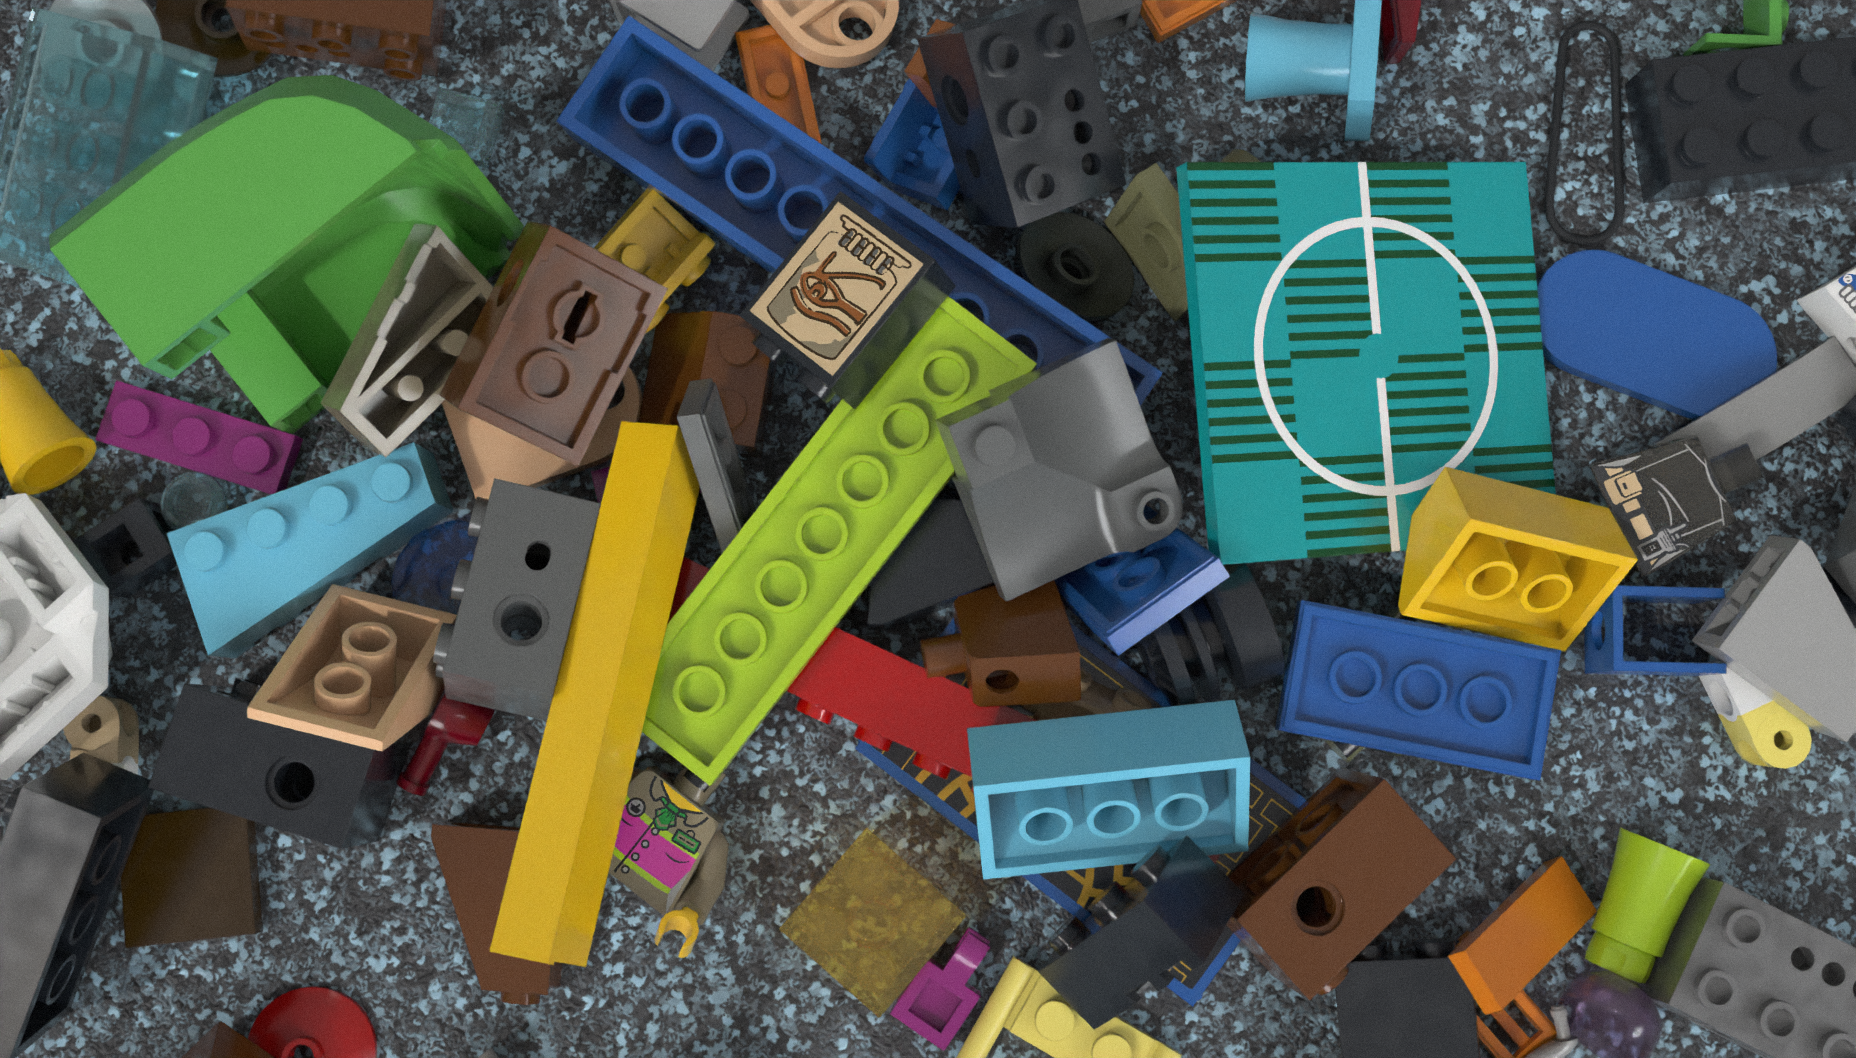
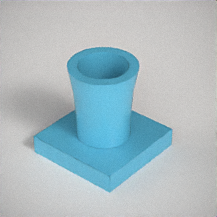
(1317, 59)

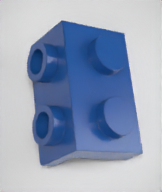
(913, 151)

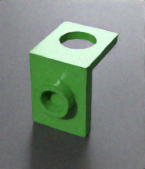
(1762, 27)

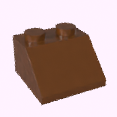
(707, 347)

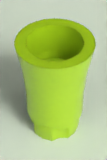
(1641, 905)

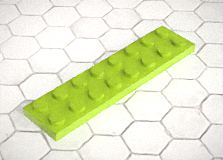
(817, 543)

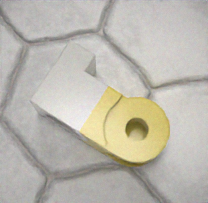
(1755, 723)

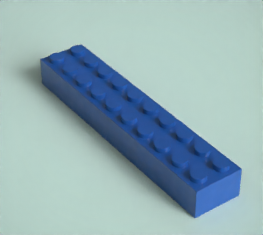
(768, 182)

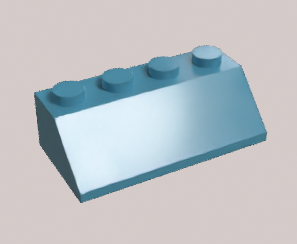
(1109, 787)

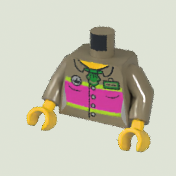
(672, 849)

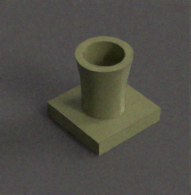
(1150, 232)

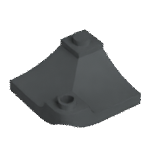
(1059, 470)

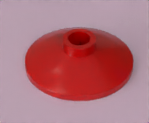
(318, 1018)

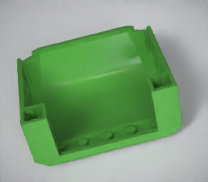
(276, 235)

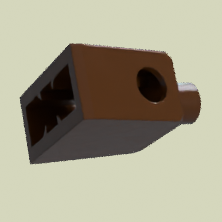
(1010, 648)

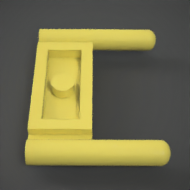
(1043, 1018)

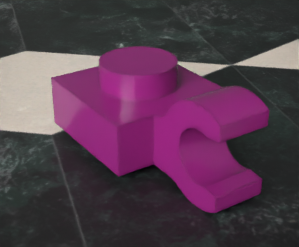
(939, 995)

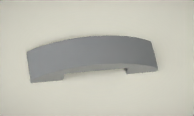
(1778, 405)

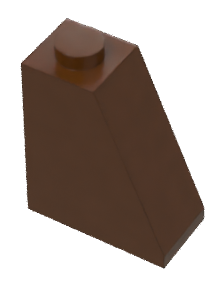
(476, 871)

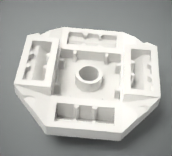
(50, 630)

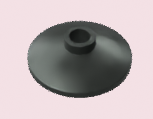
(1076, 264)

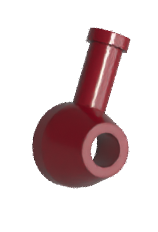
(451, 723)

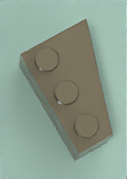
(408, 341)

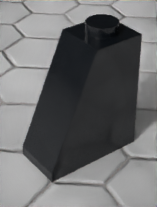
(928, 568)

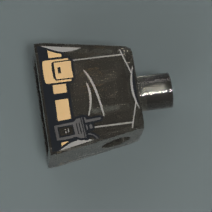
(1672, 495)

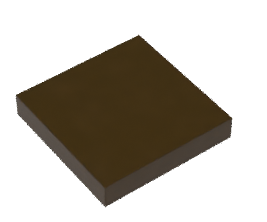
(191, 879)

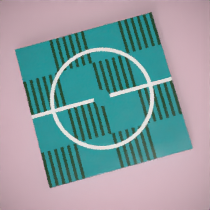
(1357, 346)

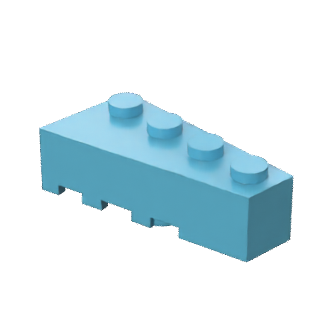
(284, 551)

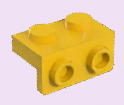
(658, 245)

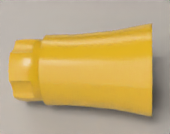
(36, 437)

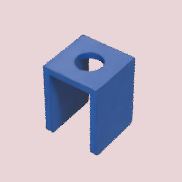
(1608, 656)

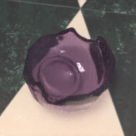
(1612, 1015)

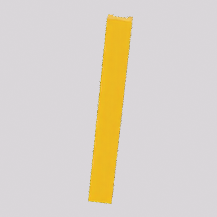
(600, 700)

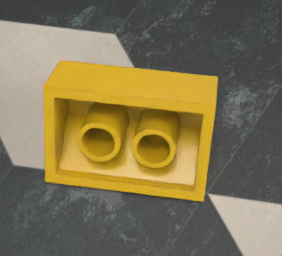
(1510, 560)

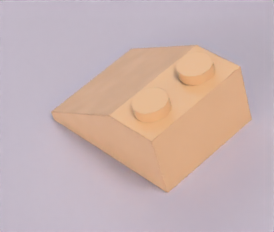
(356, 670)

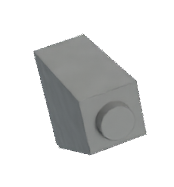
(1789, 637)

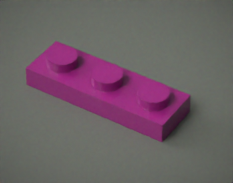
(199, 438)

